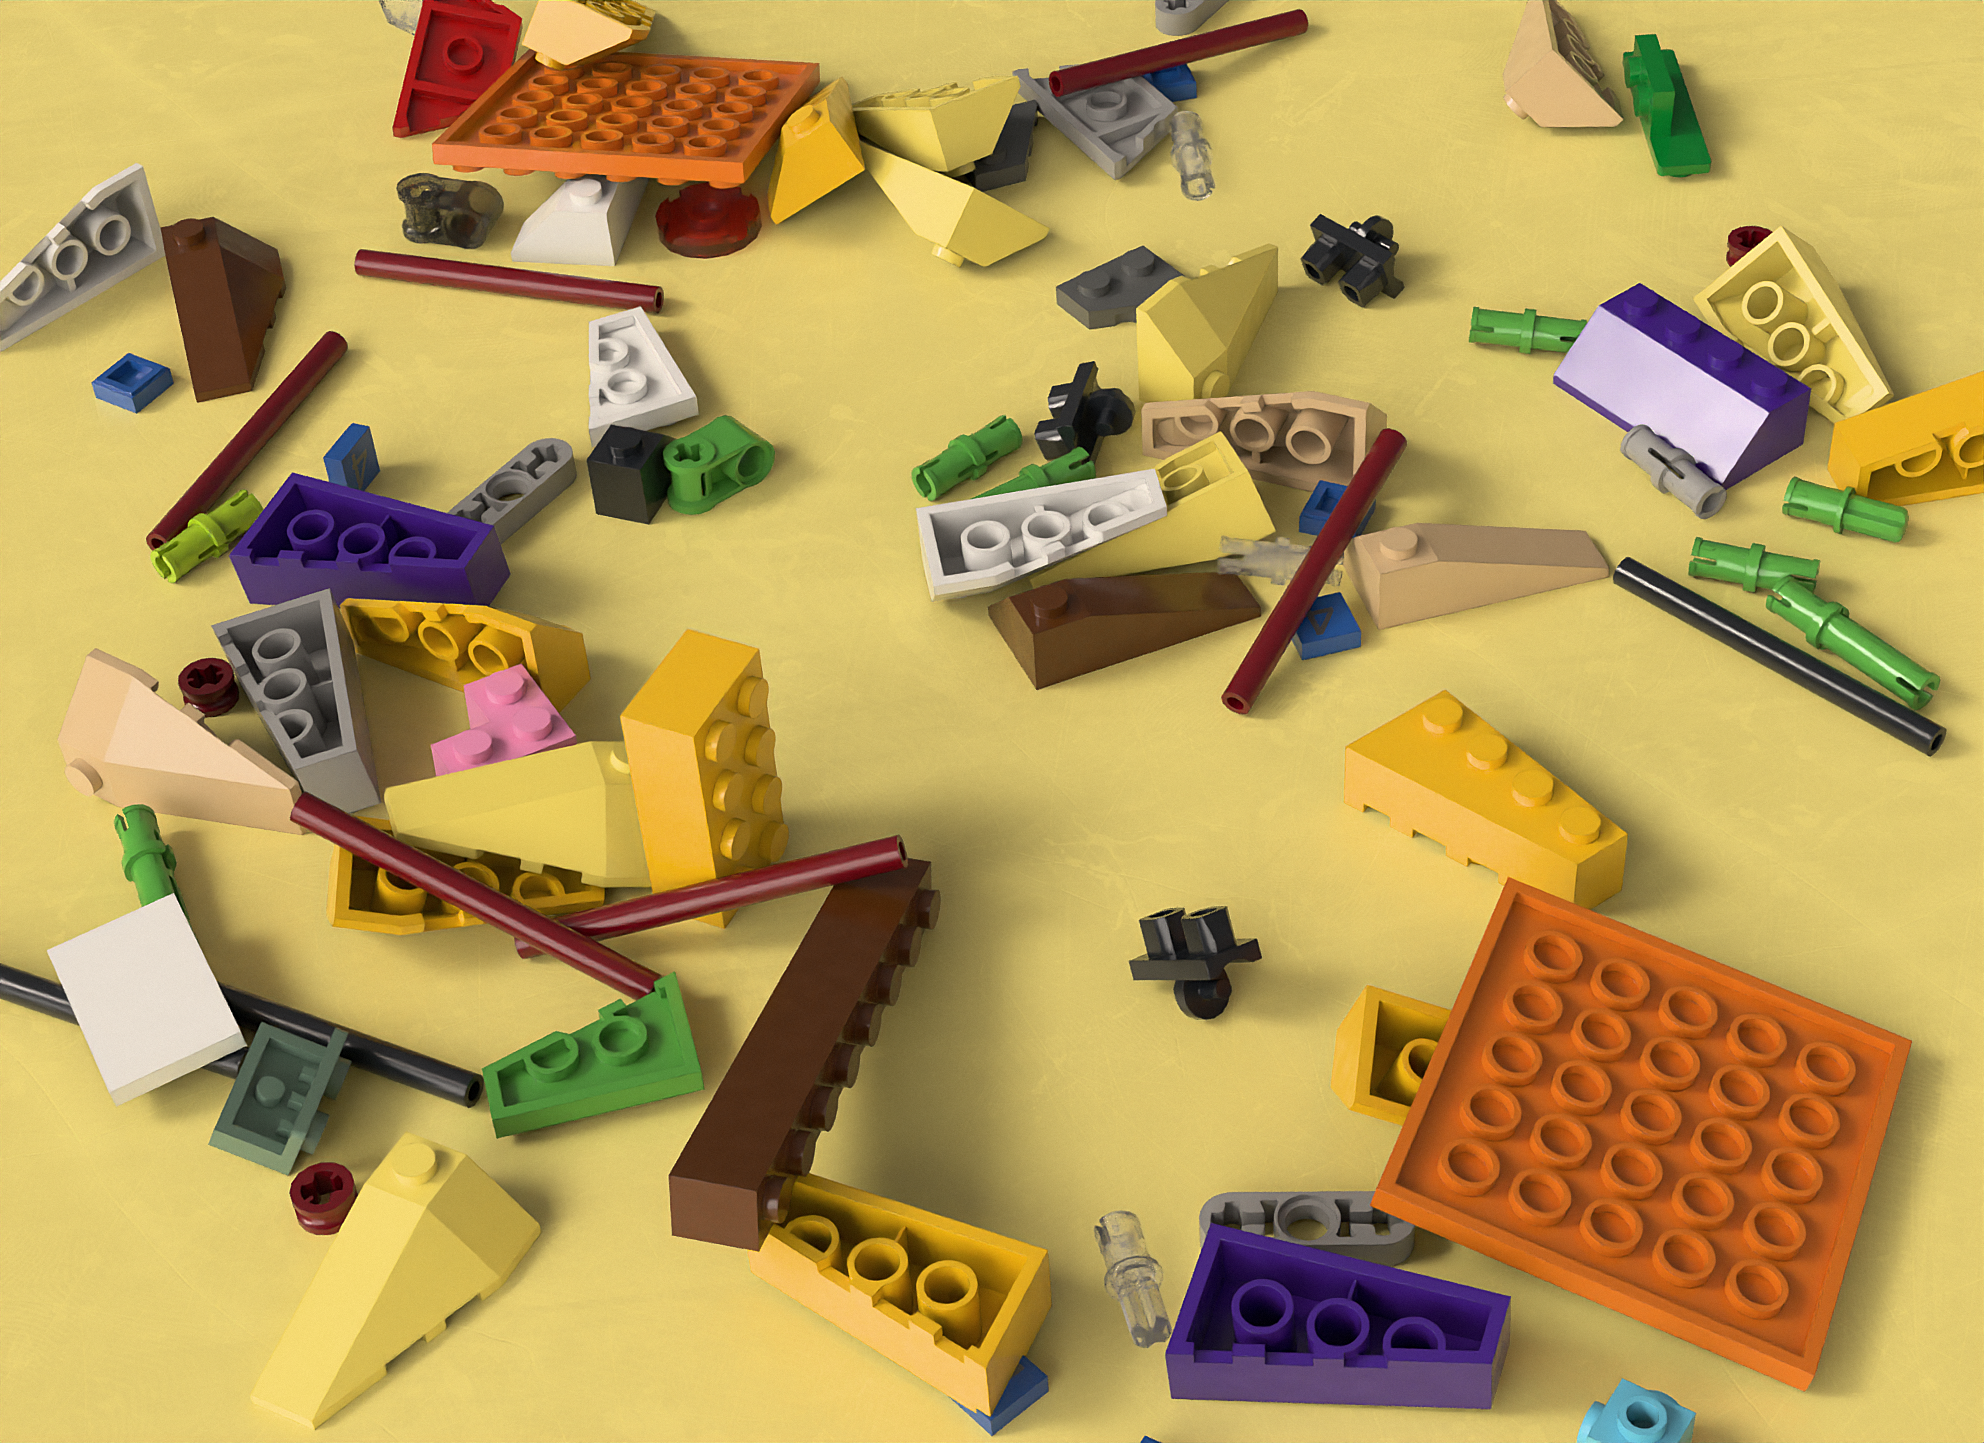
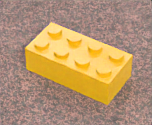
(705, 766)

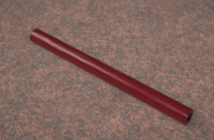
(1177, 52)
(509, 280)
(250, 438)
(1313, 572)
(734, 891)
(473, 897)

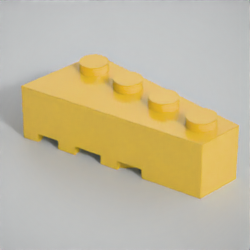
(1485, 801)
(911, 1285)

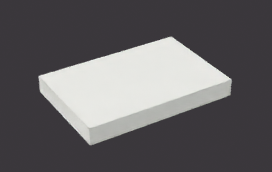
(146, 999)

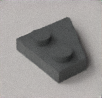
(1010, 156)
(1115, 288)

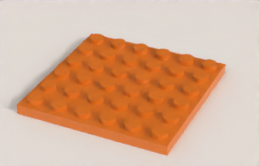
(630, 118)
(1649, 1132)

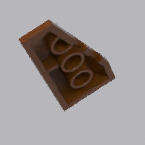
(223, 300)
(1109, 620)

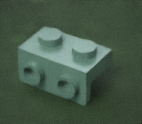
(277, 1098)

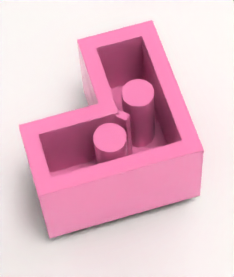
(506, 722)

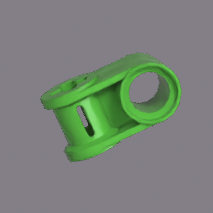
(717, 459)

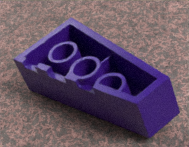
(365, 548)
(1331, 1330)

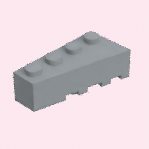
(308, 694)

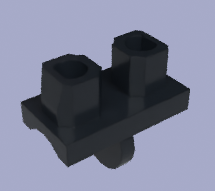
(1360, 251)
(1083, 416)
(1194, 954)

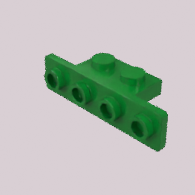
(1665, 109)

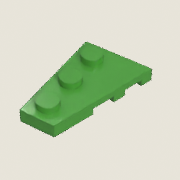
(610, 1065)

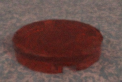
(708, 221)

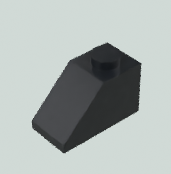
(629, 474)

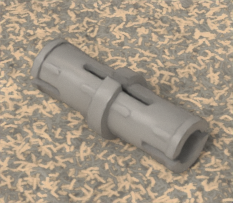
(1694, 488)

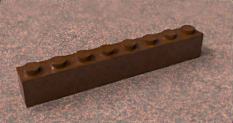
(799, 1058)

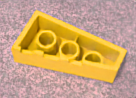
(1915, 447)

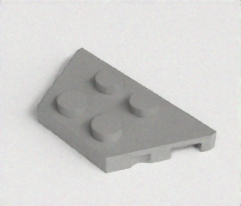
(1108, 122)

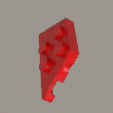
(453, 61)

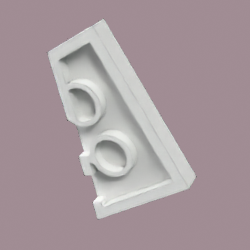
(633, 377)

